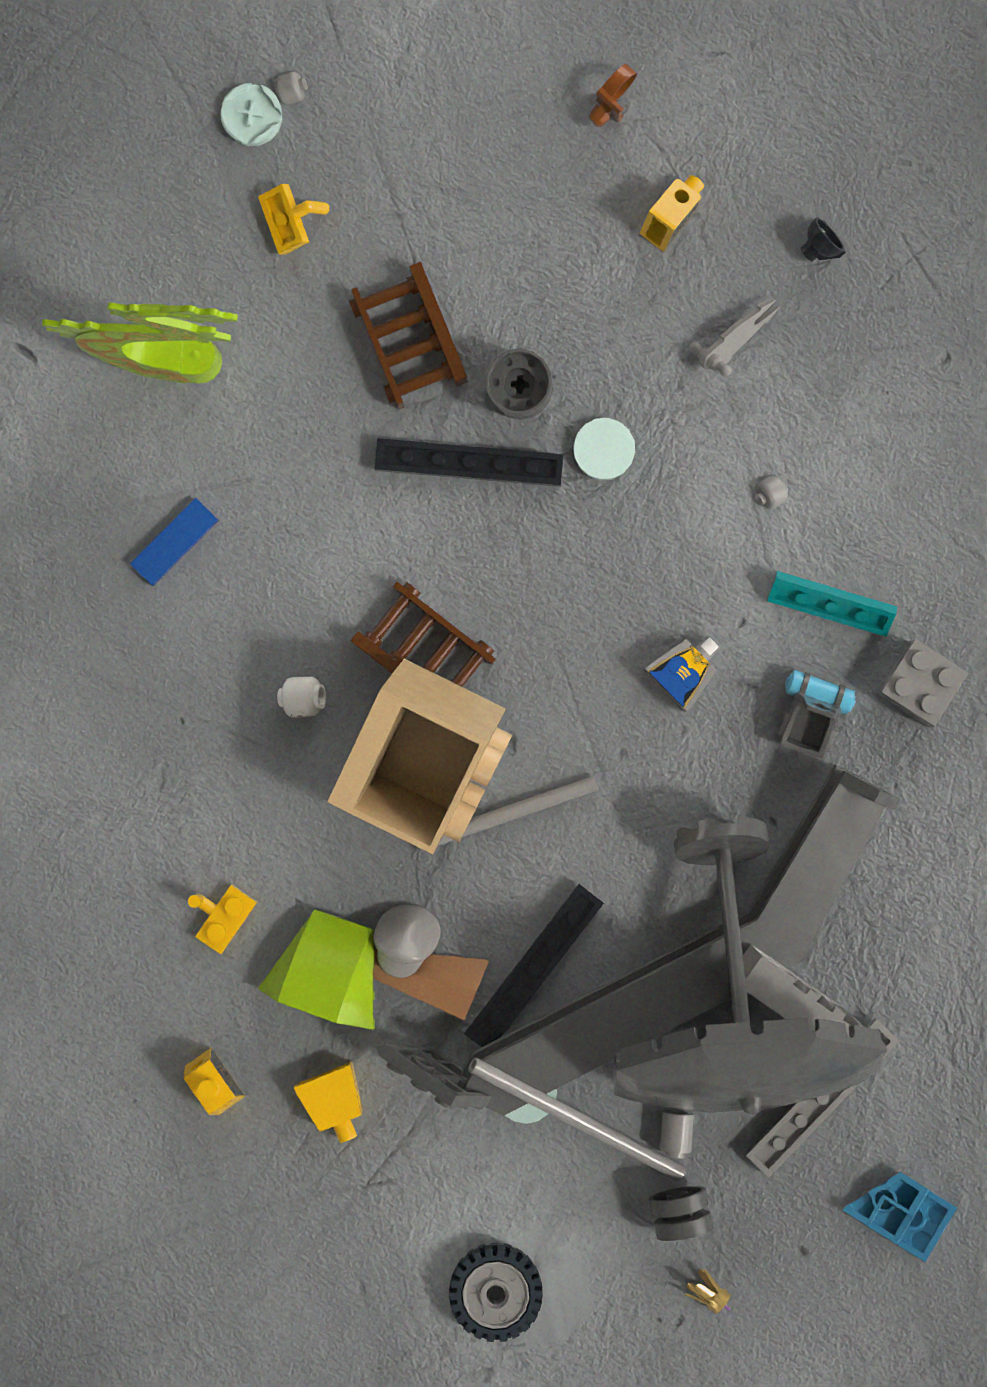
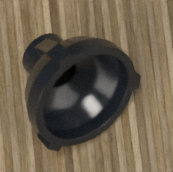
(822, 242)

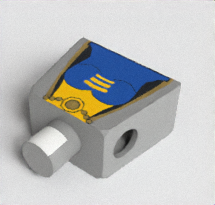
(684, 671)

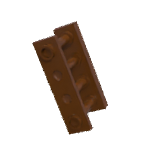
(438, 341)
(371, 640)

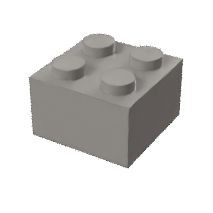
(922, 683)

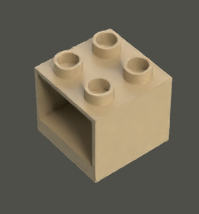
(419, 757)

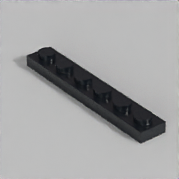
(469, 462)
(534, 967)

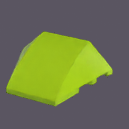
(327, 971)

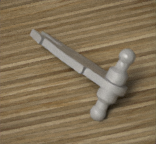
(733, 338)

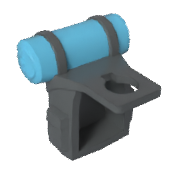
(813, 713)

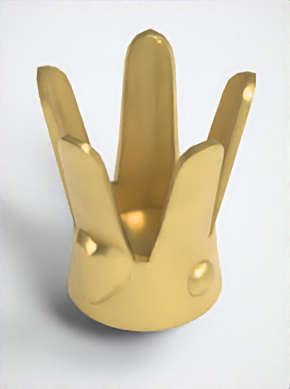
(715, 1298)

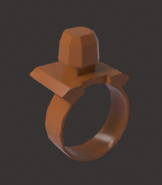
(610, 93)

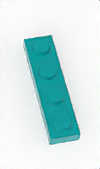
(832, 603)

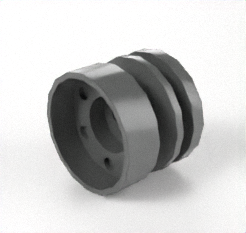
(506, 371)

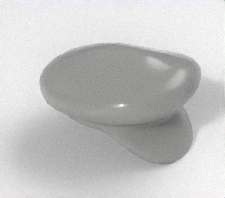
(405, 939)

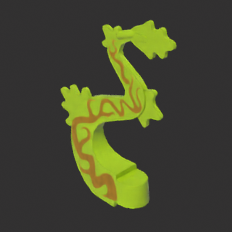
(159, 346)

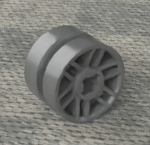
(681, 1213)

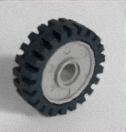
(488, 1316)

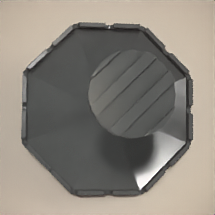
(731, 1064)

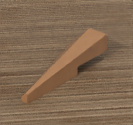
(440, 982)

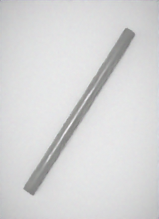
(576, 1119)

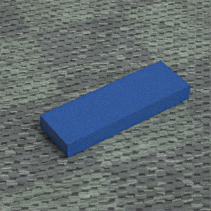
(174, 542)

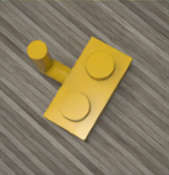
(224, 917)

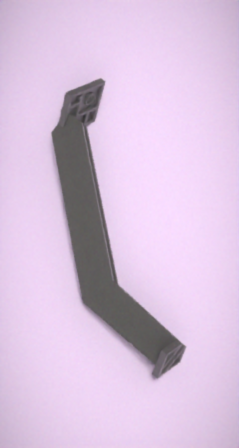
(678, 982)

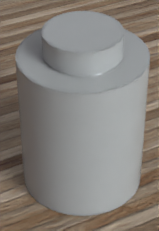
(676, 1133)

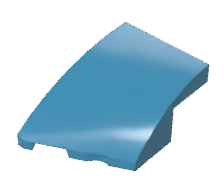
(904, 1214)

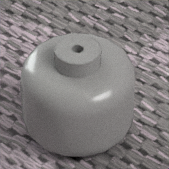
(290, 88)
(771, 492)

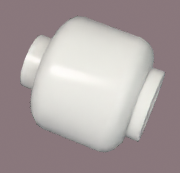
(302, 697)

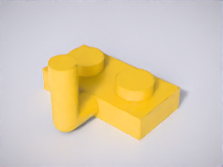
(285, 217)

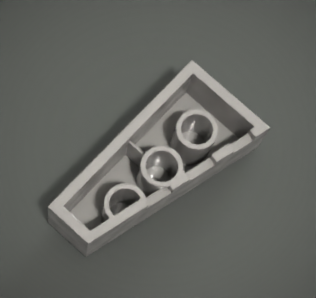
(788, 994)

